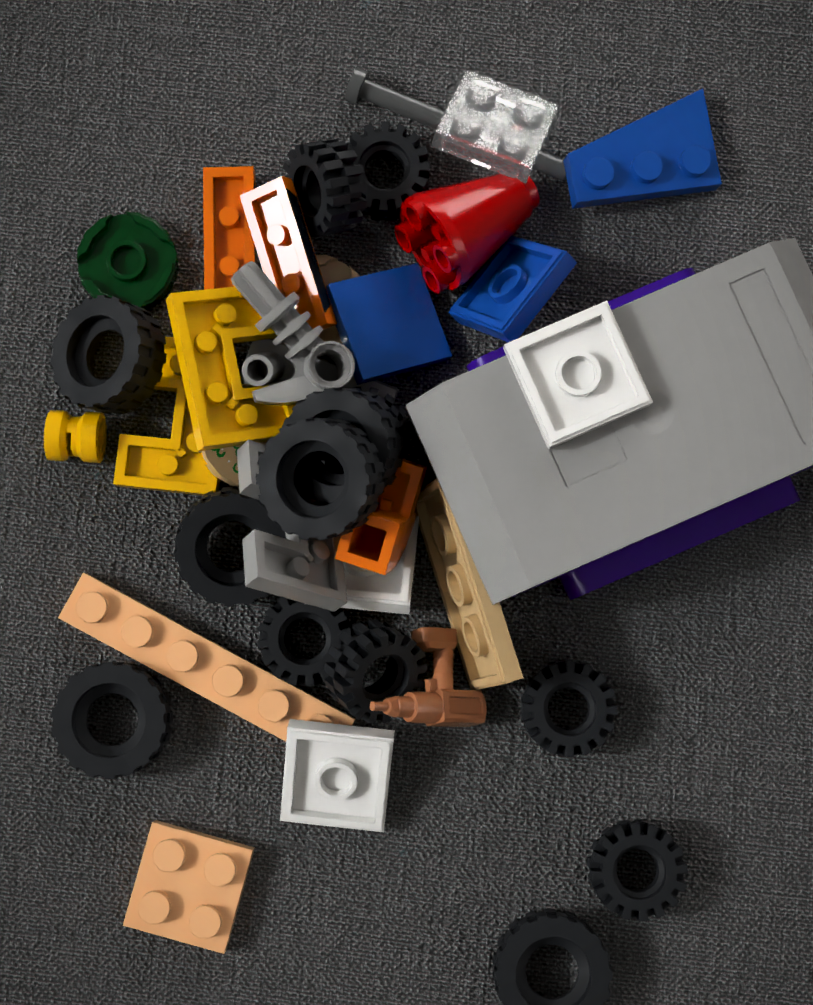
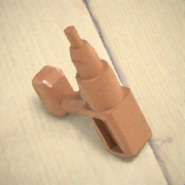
(440, 703)

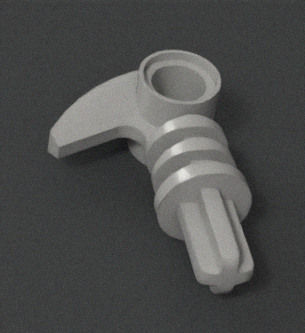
(296, 334)

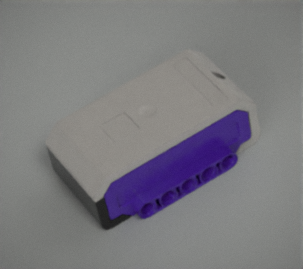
(711, 453)

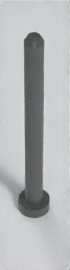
(362, 88)

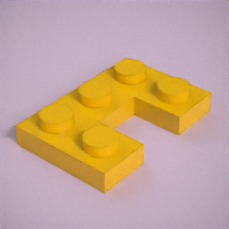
(204, 333)
(163, 462)

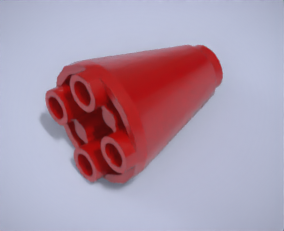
(463, 225)

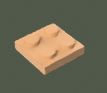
(188, 886)

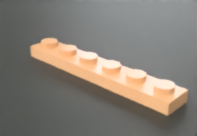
(192, 659)

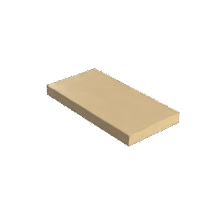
(480, 626)

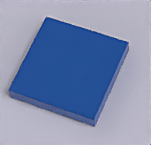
(512, 288)
(388, 323)

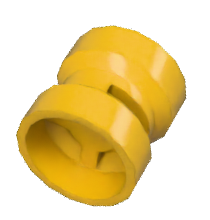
(75, 436)

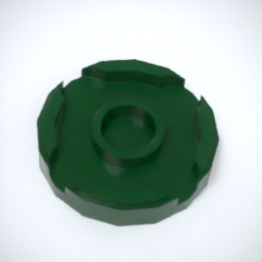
(128, 259)

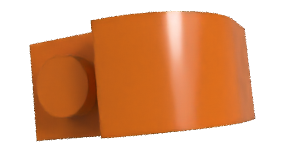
(386, 533)

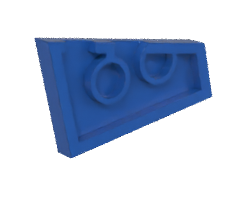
(647, 159)

